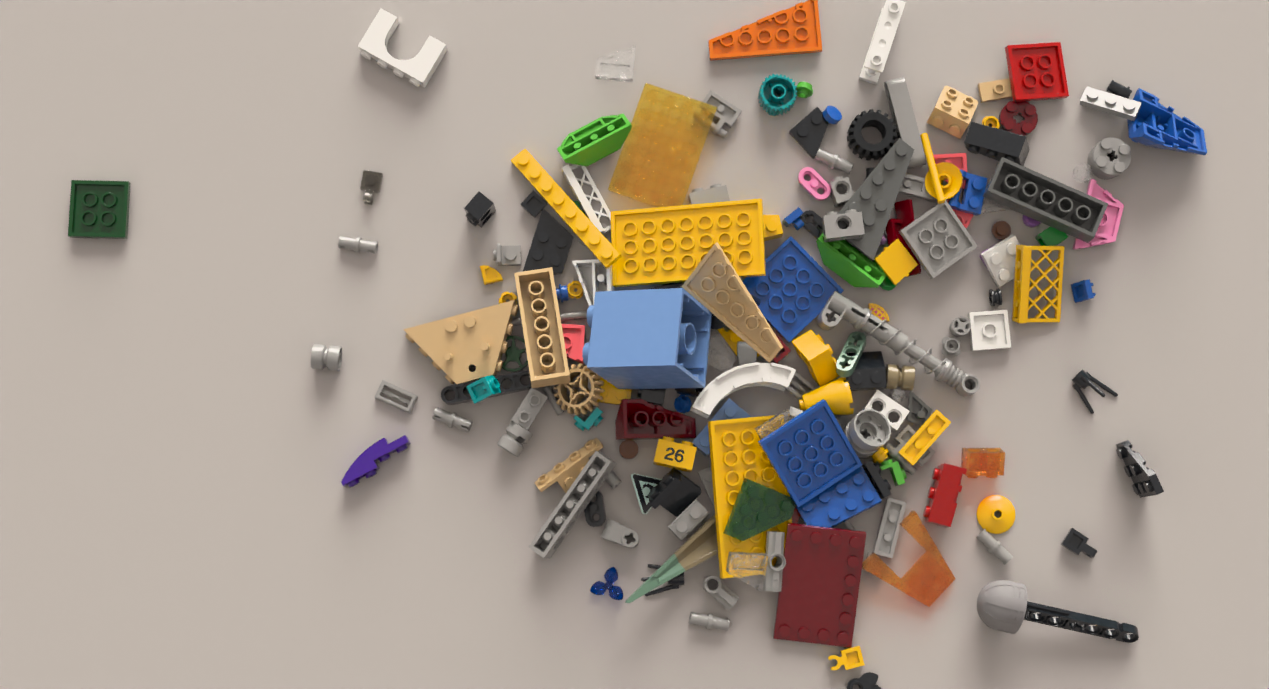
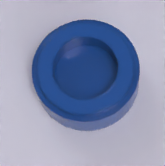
(832, 115)

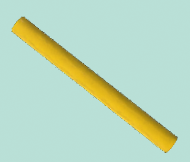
(932, 168)

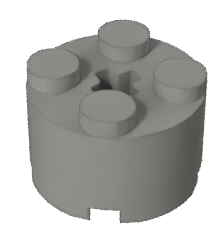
(1117, 151)

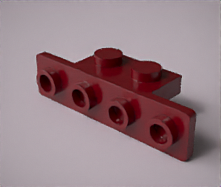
(904, 217)

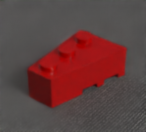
(944, 494)

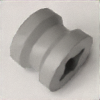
(963, 324)

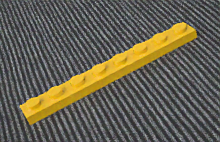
(566, 208)

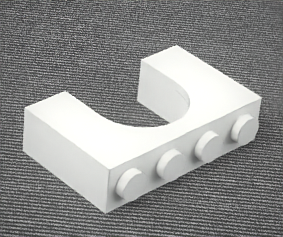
(417, 69)

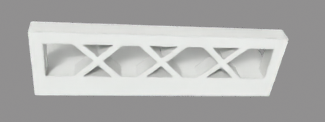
(582, 198)

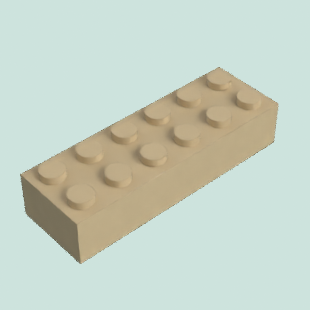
(542, 328)

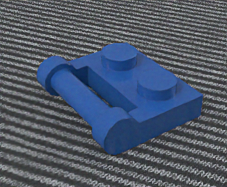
(972, 196)

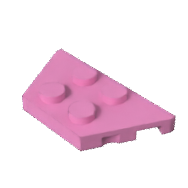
(1111, 219)

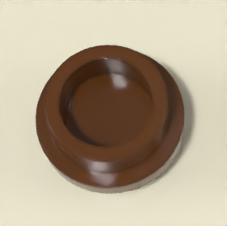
(1001, 230)

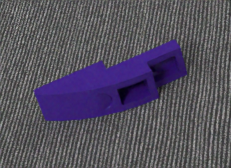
(367, 464)

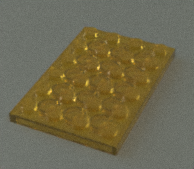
(662, 148)

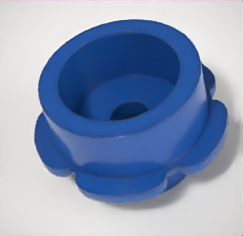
(562, 293)
(682, 404)

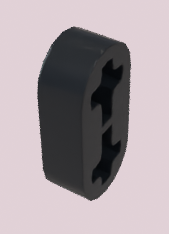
(810, 227)

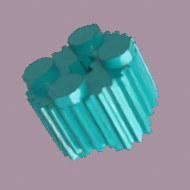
(780, 85)

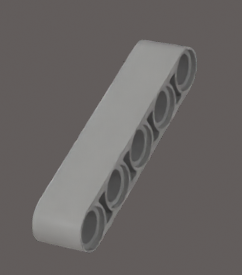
(904, 119)

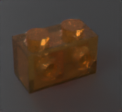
(983, 462)

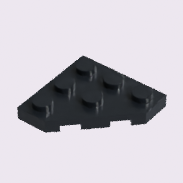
(1144, 479)

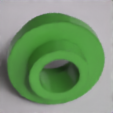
(804, 89)

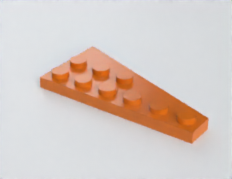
(780, 33)

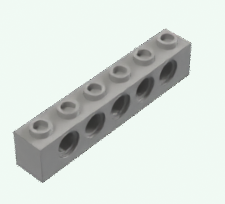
(572, 505)

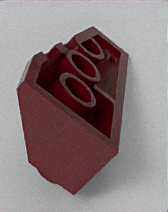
(643, 420)

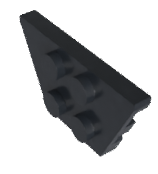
(549, 245)

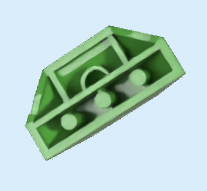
(595, 140)
(850, 263)

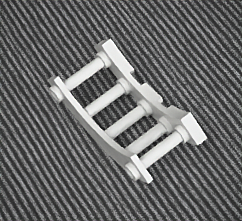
(741, 377)

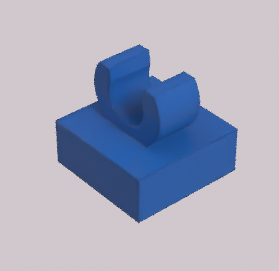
(794, 219)
(1082, 291)

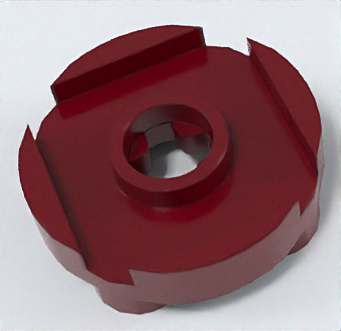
(1022, 108)

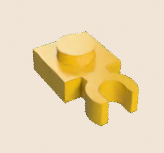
(849, 658)

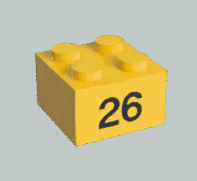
(674, 454)

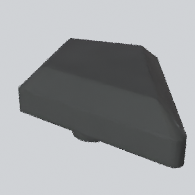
(918, 410)

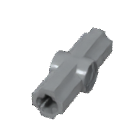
(774, 548)

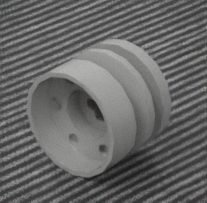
(867, 432)

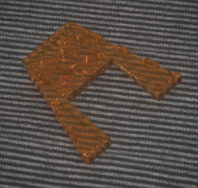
(927, 577)

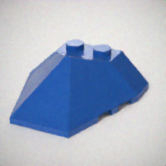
(1163, 129)

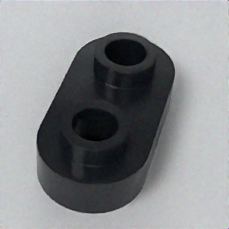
(593, 508)

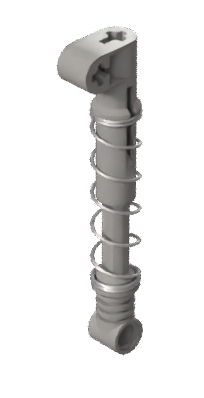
(894, 339)

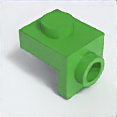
(898, 474)

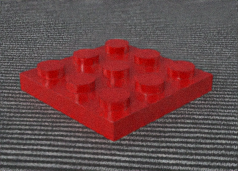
(1036, 71)

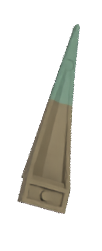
(694, 551)

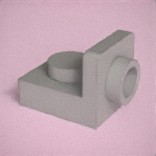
(507, 255)

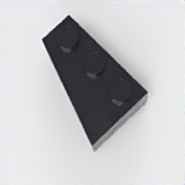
(996, 143)

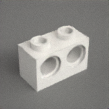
(888, 406)

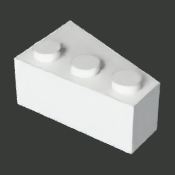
(593, 278)

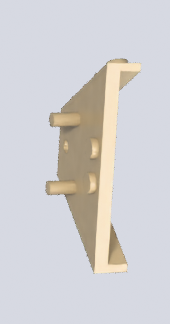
(467, 340)

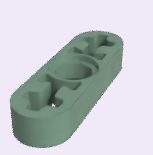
(851, 360)

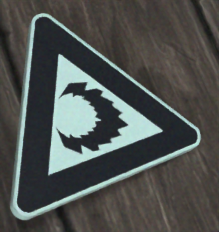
(642, 486)

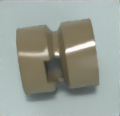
(900, 377)

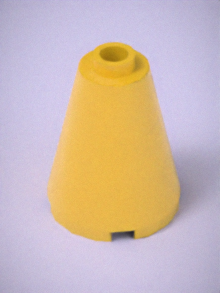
(836, 395)

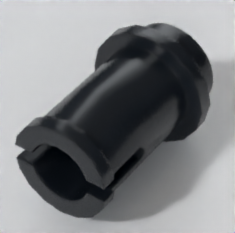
(1119, 89)

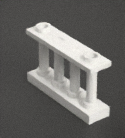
(882, 41)

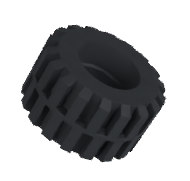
(876, 120)

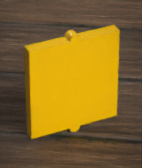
(896, 261)

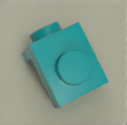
(594, 419)

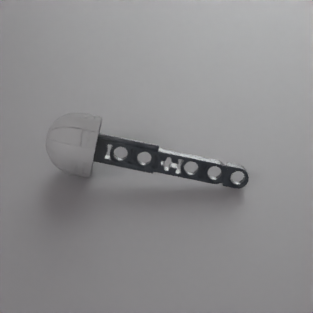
(1005, 606)

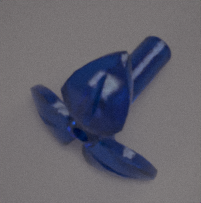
(600, 588)

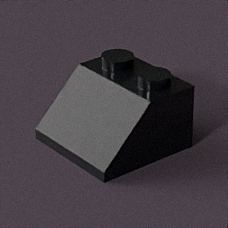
(868, 373)

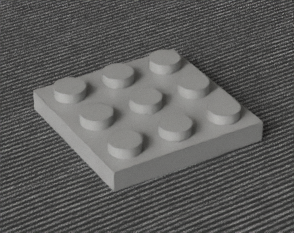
(938, 239)

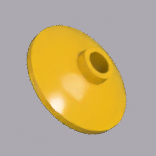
(948, 172)
(986, 516)

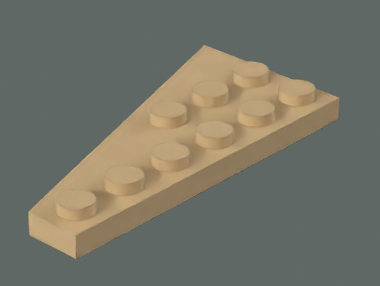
(724, 295)

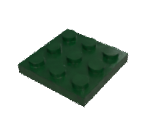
(99, 209)

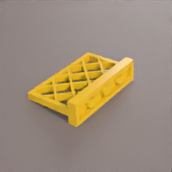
(1022, 283)

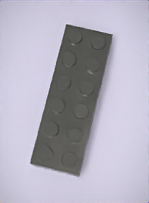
(1045, 200)

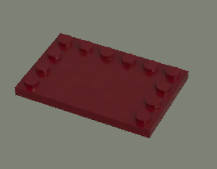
(819, 585)

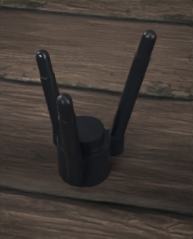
(1084, 379)
(676, 581)

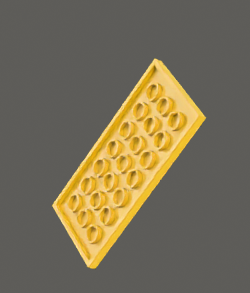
(672, 240)
(738, 456)

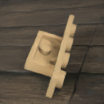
(568, 470)

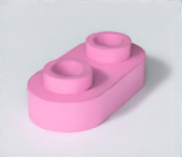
(814, 184)

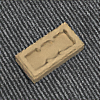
(995, 90)

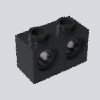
(479, 210)

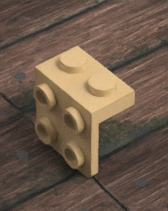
(953, 112)

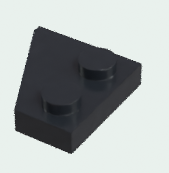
(810, 131)

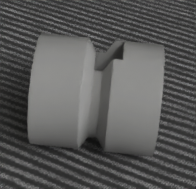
(326, 357)
(515, 439)

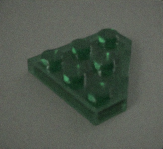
(757, 510)

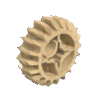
(575, 396)

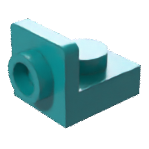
(483, 388)

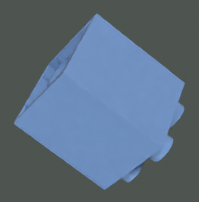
(648, 339)

